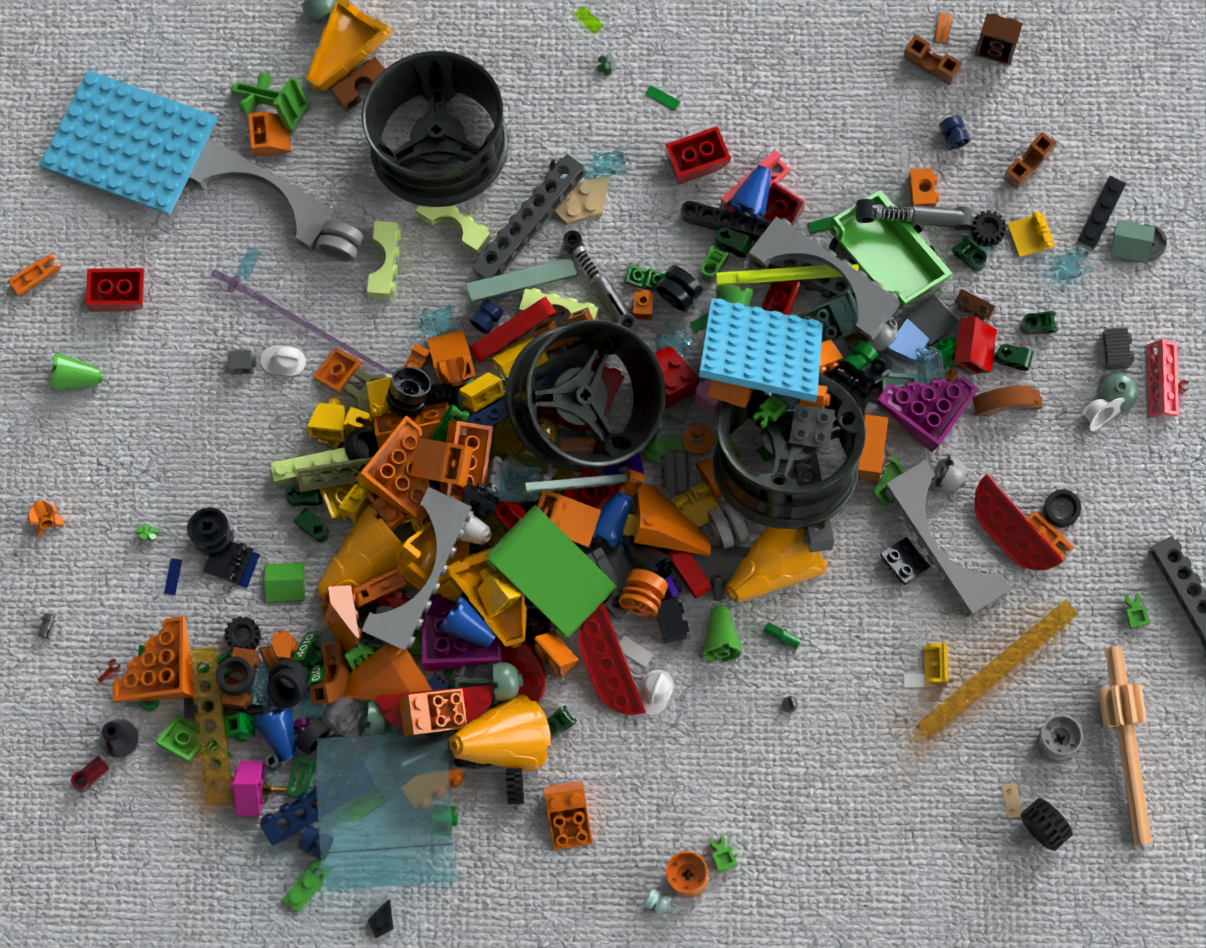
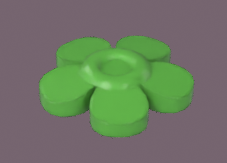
(147, 532)

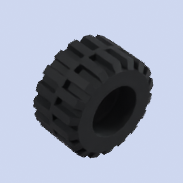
(1046, 824)

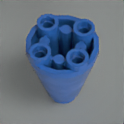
(753, 193)
(613, 518)
(467, 624)
(278, 731)

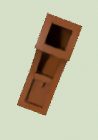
(1006, 399)
(335, 674)

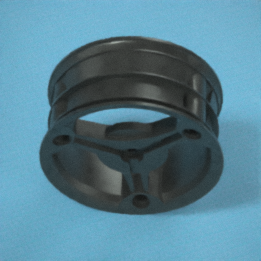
(438, 135)
(646, 381)
(775, 497)

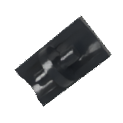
(874, 372)
(482, 494)

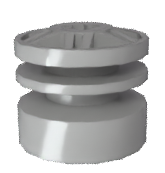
(1064, 729)

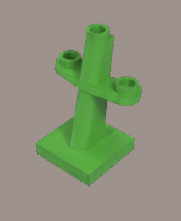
(288, 103)

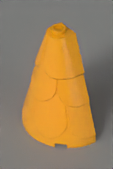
(344, 44)
(364, 554)
(418, 559)
(774, 563)
(508, 626)
(506, 736)

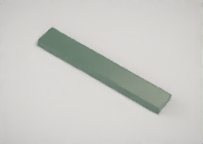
(520, 280)
(571, 483)

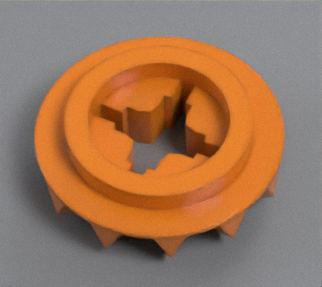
(697, 430)

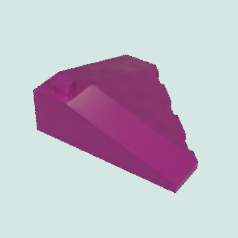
(928, 409)
(446, 651)

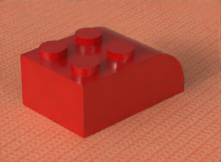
(697, 155)
(115, 289)
(678, 376)

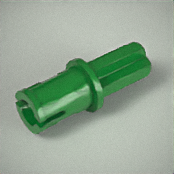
(782, 635)

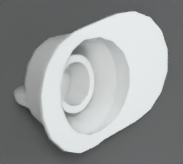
(283, 360)
(1101, 411)
(656, 691)

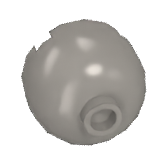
(886, 336)
(949, 474)

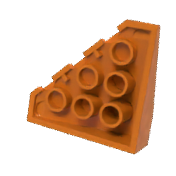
(390, 471)
(664, 526)
(161, 669)
(386, 672)

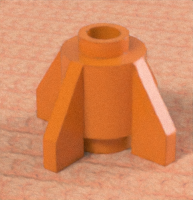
(453, 370)
(43, 517)

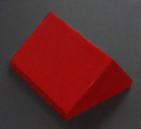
(783, 204)
(781, 297)
(591, 496)

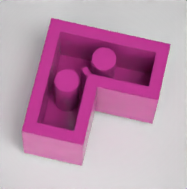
(248, 788)

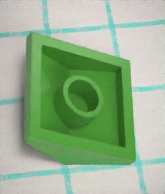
(284, 582)
(181, 739)

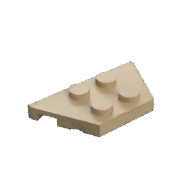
(584, 201)

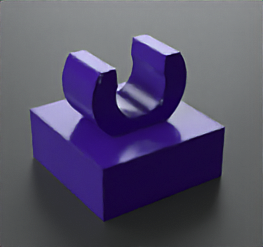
(671, 590)

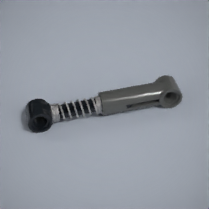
(958, 217)
(599, 283)

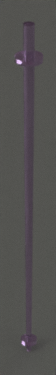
(233, 283)

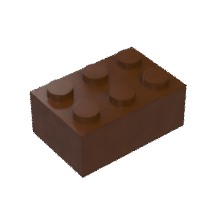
(998, 38)

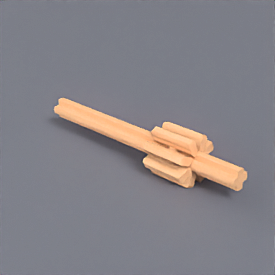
(1122, 709)

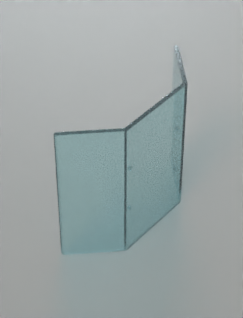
(385, 810)

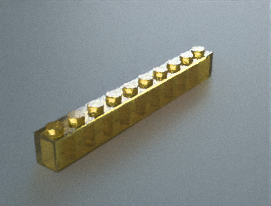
(997, 670)

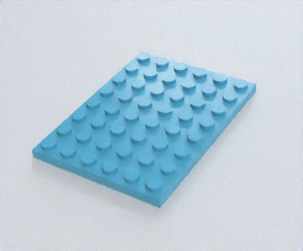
(128, 142)
(762, 350)

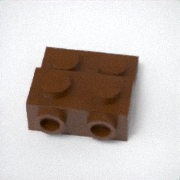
(968, 302)

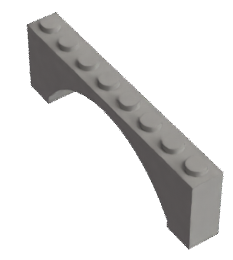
(220, 164)
(784, 243)
(971, 588)
(400, 623)

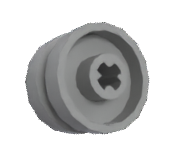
(339, 241)
(728, 527)

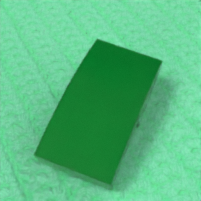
(642, 278)

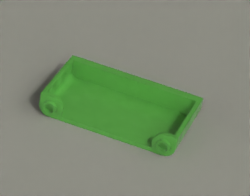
(890, 253)
(551, 571)

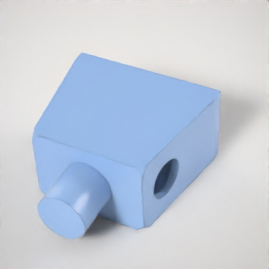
(907, 341)

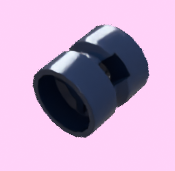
(955, 134)
(487, 314)
(308, 841)

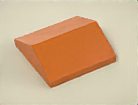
(337, 370)

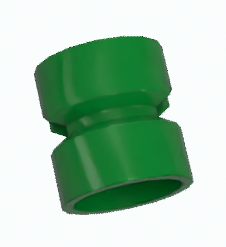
(861, 357)

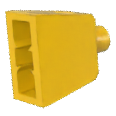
(328, 421)
(497, 592)

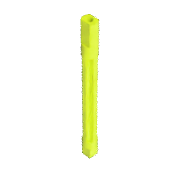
(777, 274)

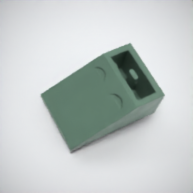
(837, 314)

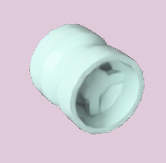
(657, 902)

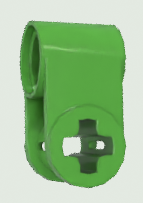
(714, 260)

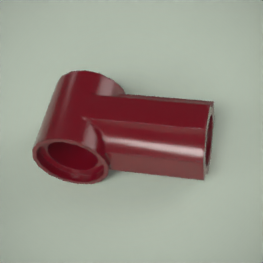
(91, 772)

